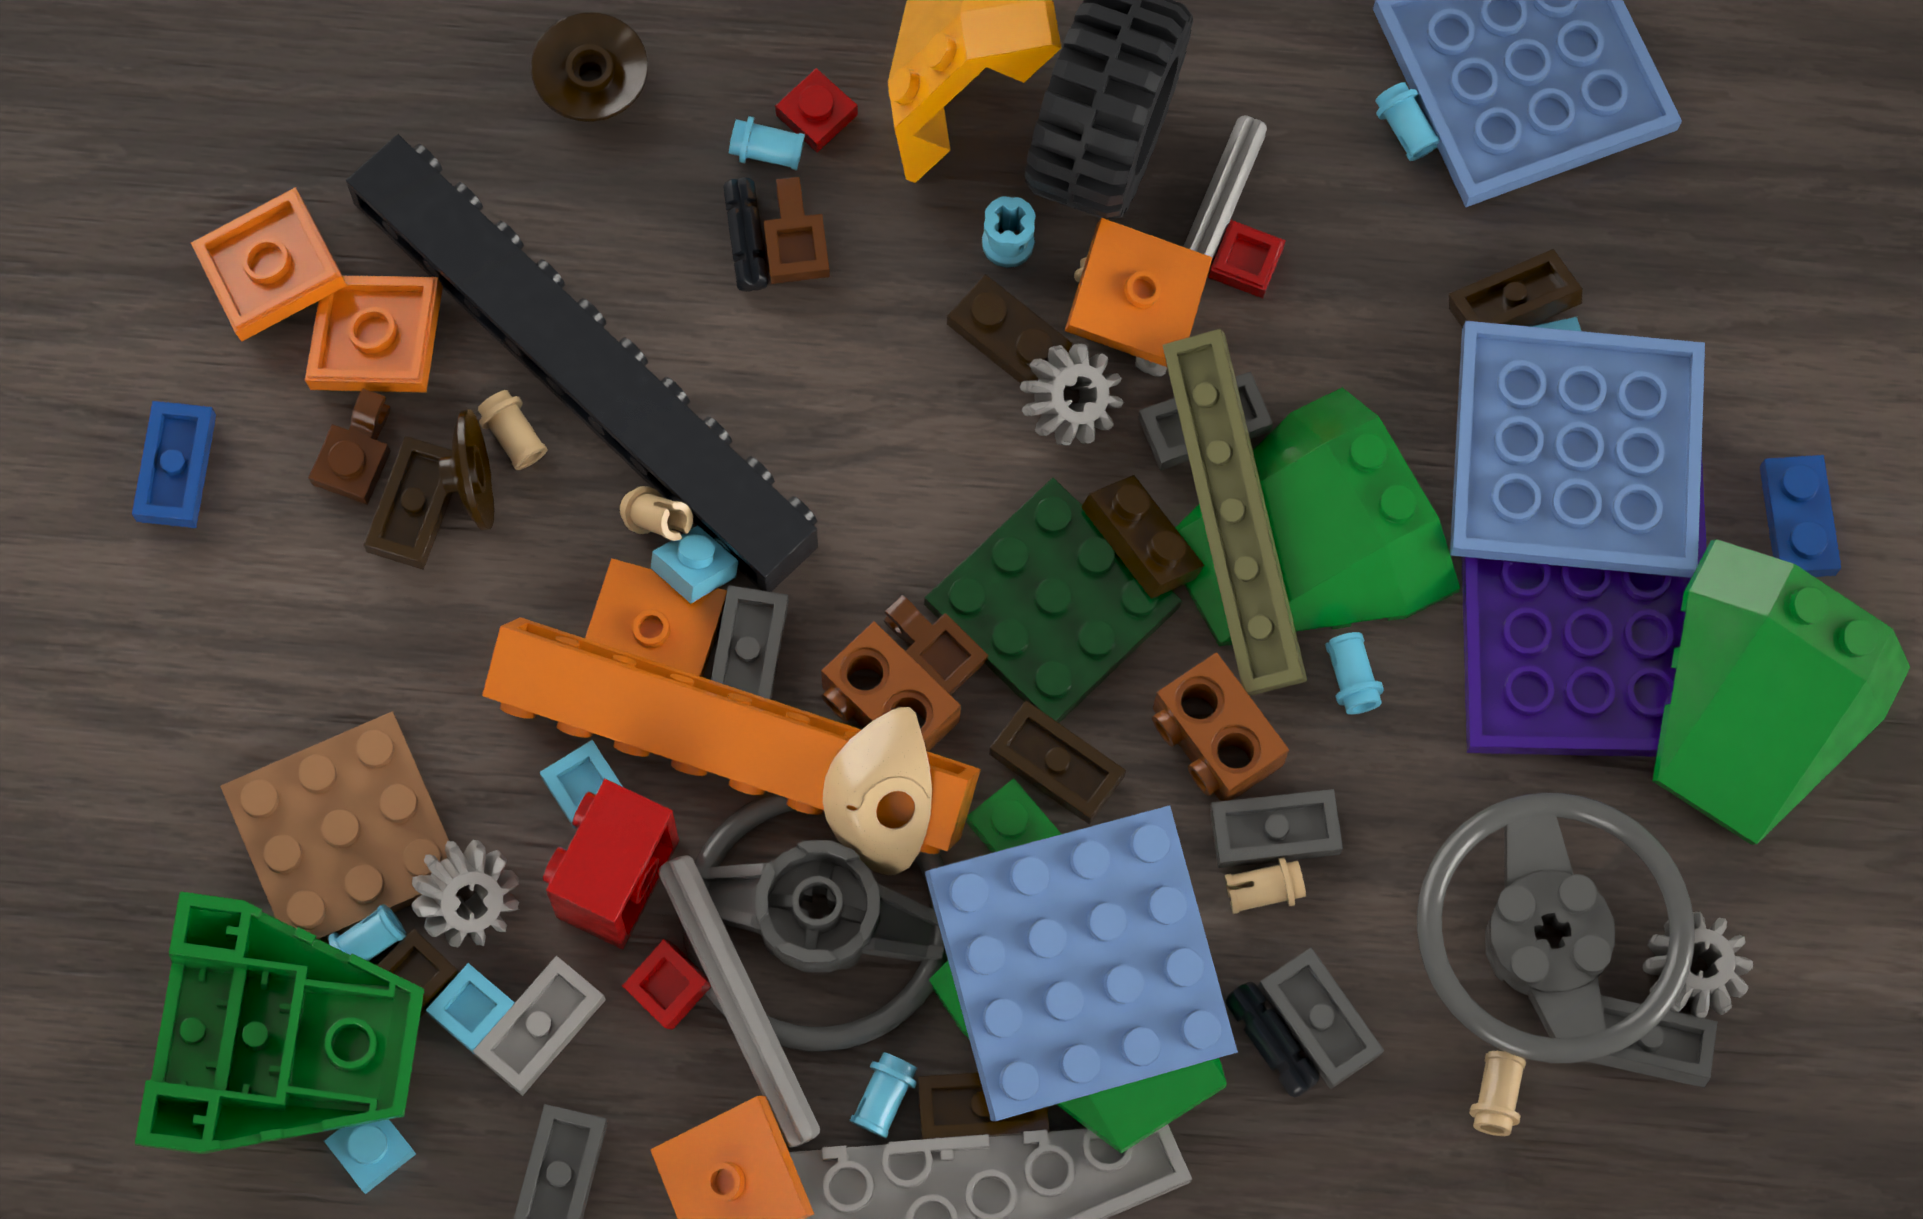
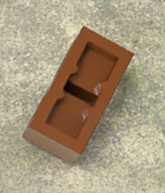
(902, 685)
(1233, 723)

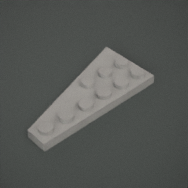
(990, 1177)

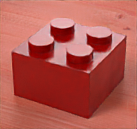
(611, 862)

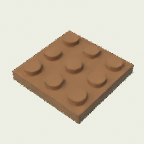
(339, 828)

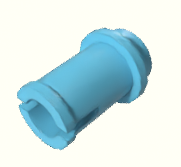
(1407, 120)
(766, 144)
(1354, 674)
(370, 935)
(884, 1094)

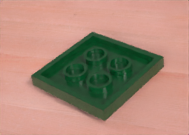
(1050, 603)

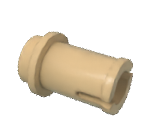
(511, 429)
(647, 512)
(1265, 886)
(1498, 1094)

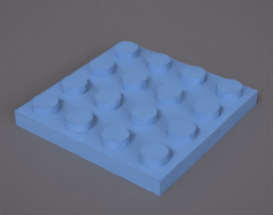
(1526, 85)
(1578, 449)
(1080, 962)

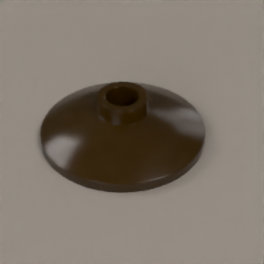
(586, 44)
(470, 470)

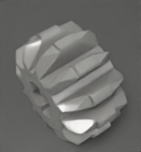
(1062, 415)
(452, 914)
(1723, 972)

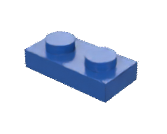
(174, 464)
(1801, 513)

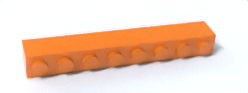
(699, 724)

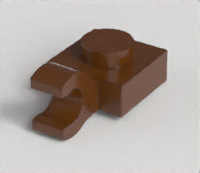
(795, 241)
(353, 457)
(939, 648)

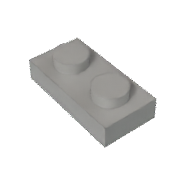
(539, 1025)

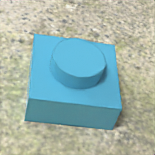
(694, 564)
(576, 775)
(469, 1007)
(370, 1151)

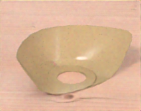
(874, 762)

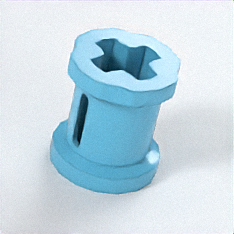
(1007, 248)

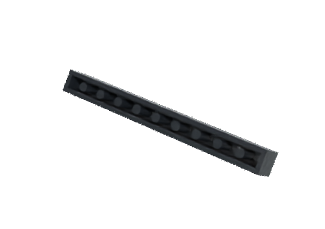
(582, 362)

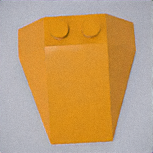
(944, 49)

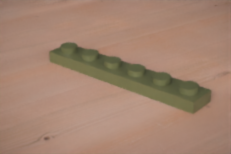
(1234, 513)

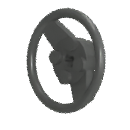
(1546, 892)
(864, 920)

